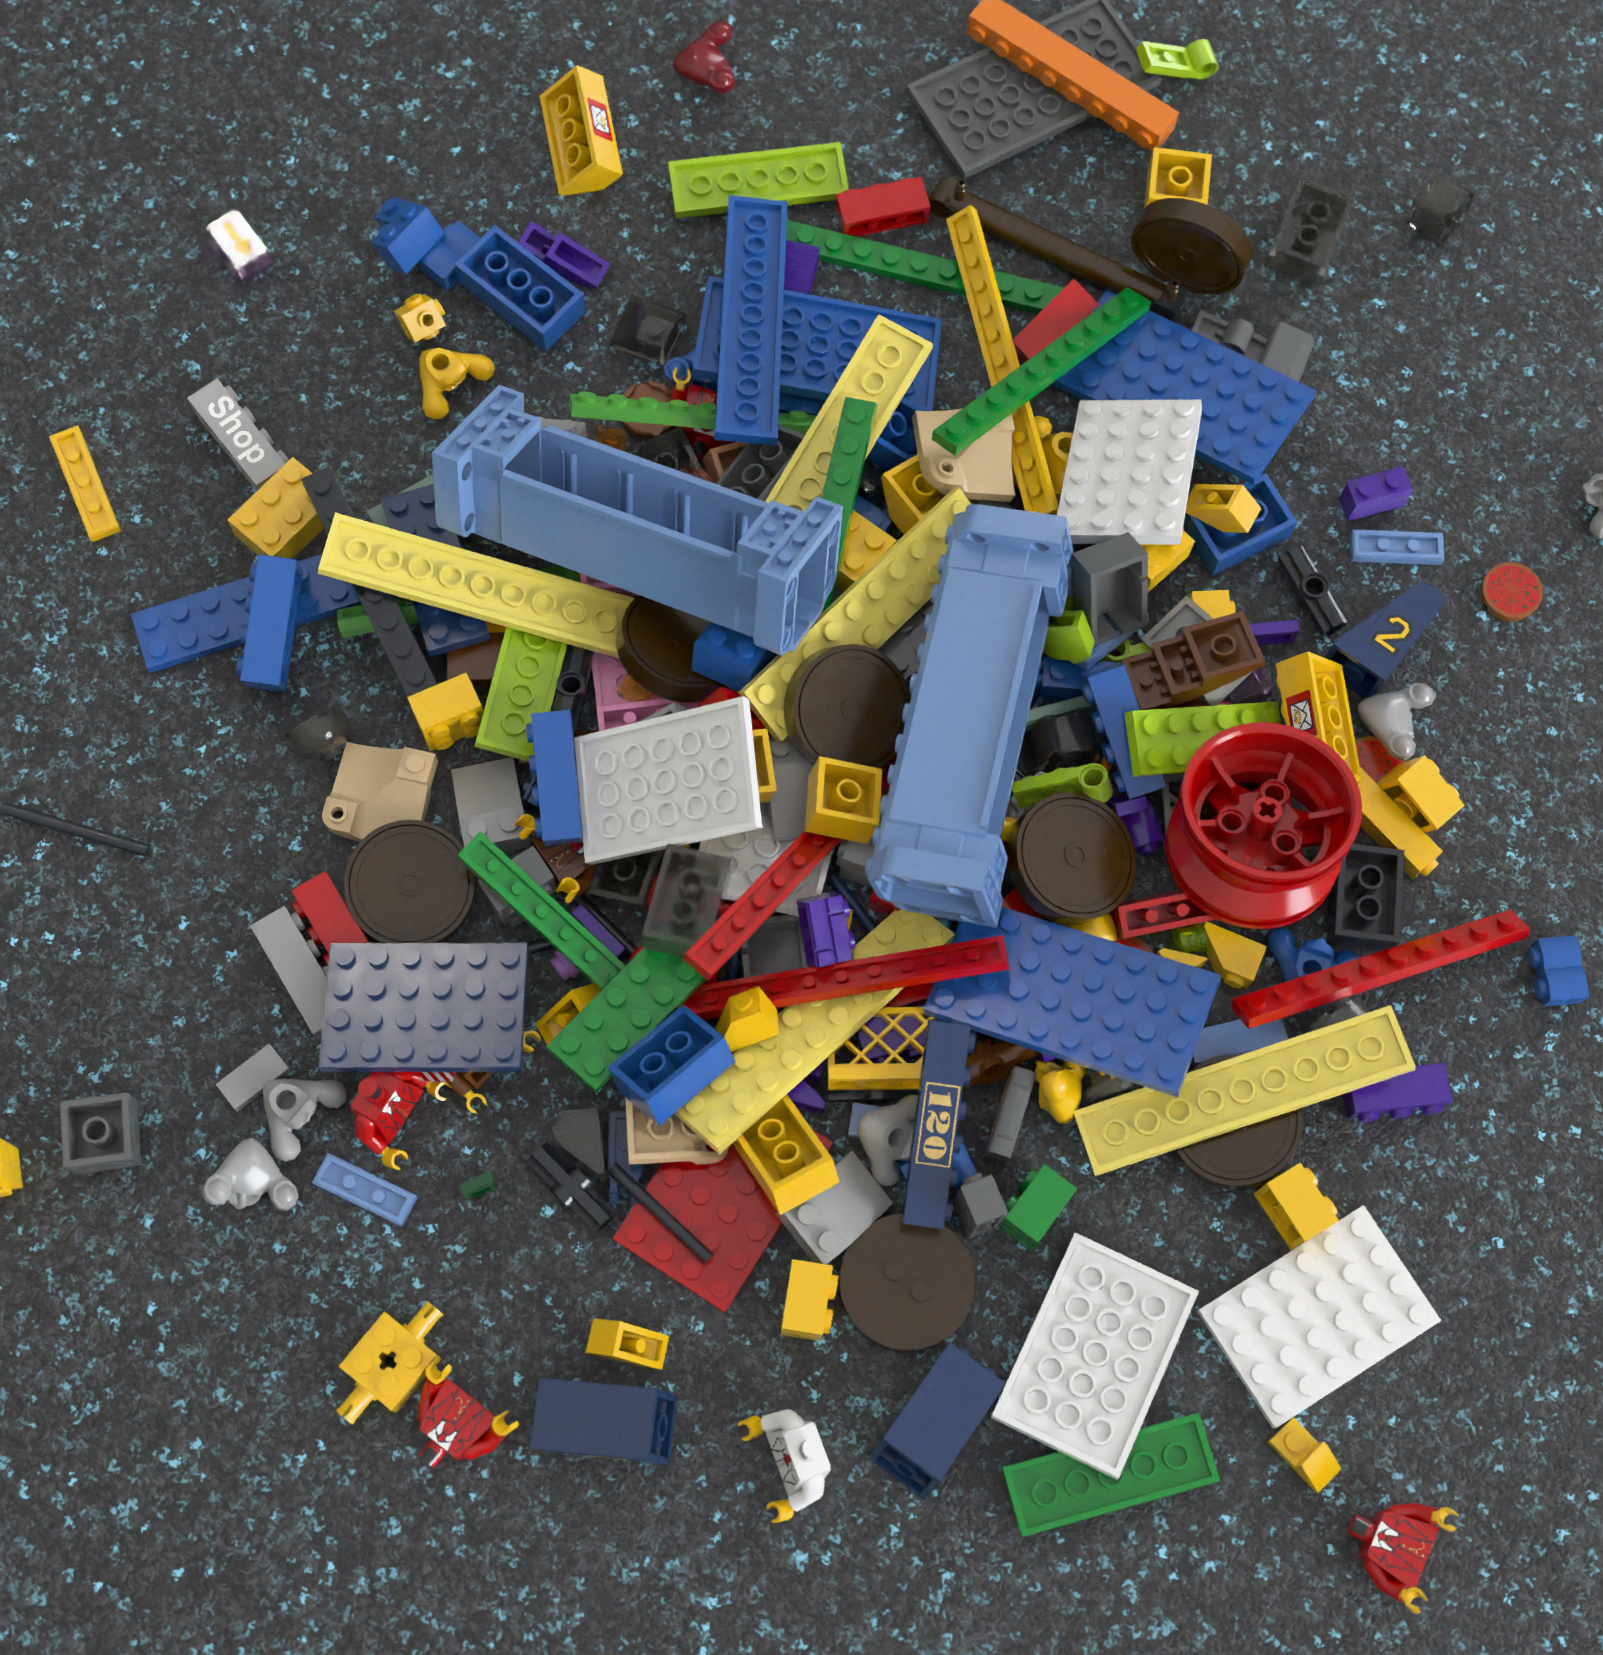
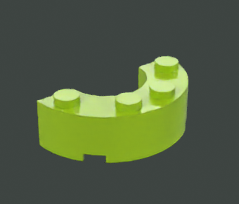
(1069, 635)

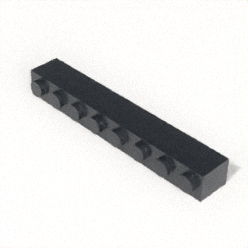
(379, 606)

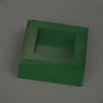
(478, 1186)

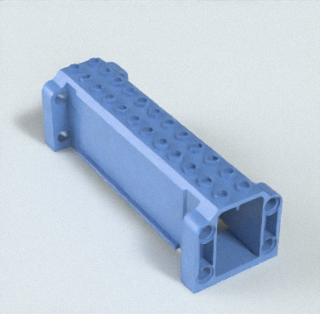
(637, 523)
(969, 714)

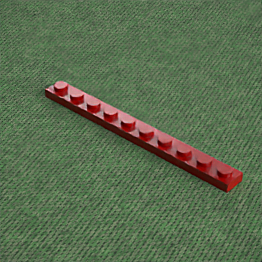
(763, 898)
(1379, 968)
(859, 975)

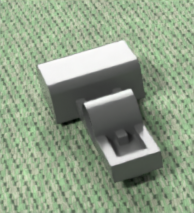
(1283, 351)

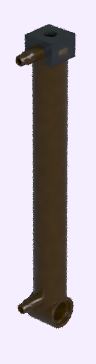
(951, 197)

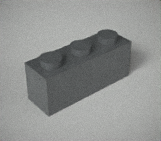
(979, 1205)

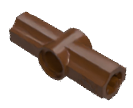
(992, 1060)

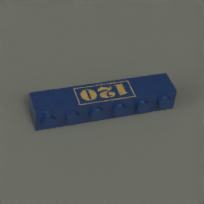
(936, 1124)

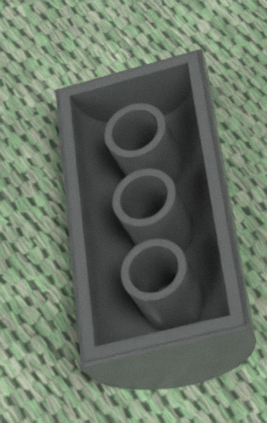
(760, 465)

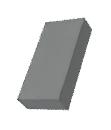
(249, 1078)

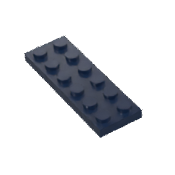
(442, 629)

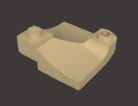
(979, 470)
(378, 789)
(664, 1143)

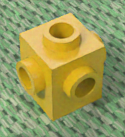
(421, 317)

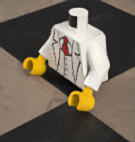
(797, 1455)

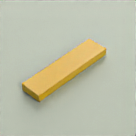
(85, 484)

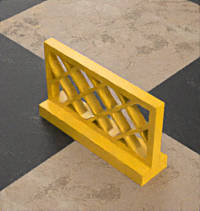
(884, 1075)

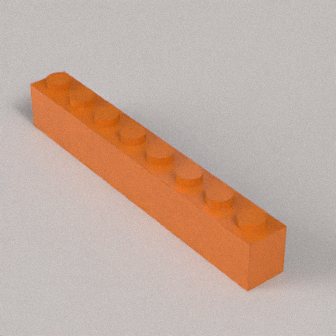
(1072, 73)

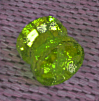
(1190, 938)

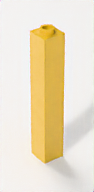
(1395, 829)

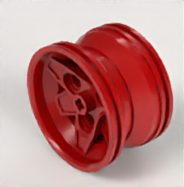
(1243, 872)

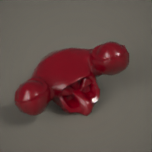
(704, 63)

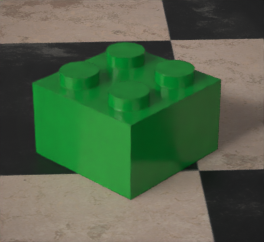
(1037, 1208)

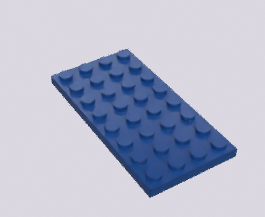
(818, 342)
(1243, 403)
(1083, 1001)

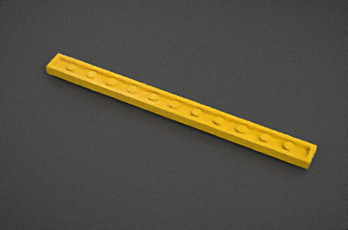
(1001, 357)

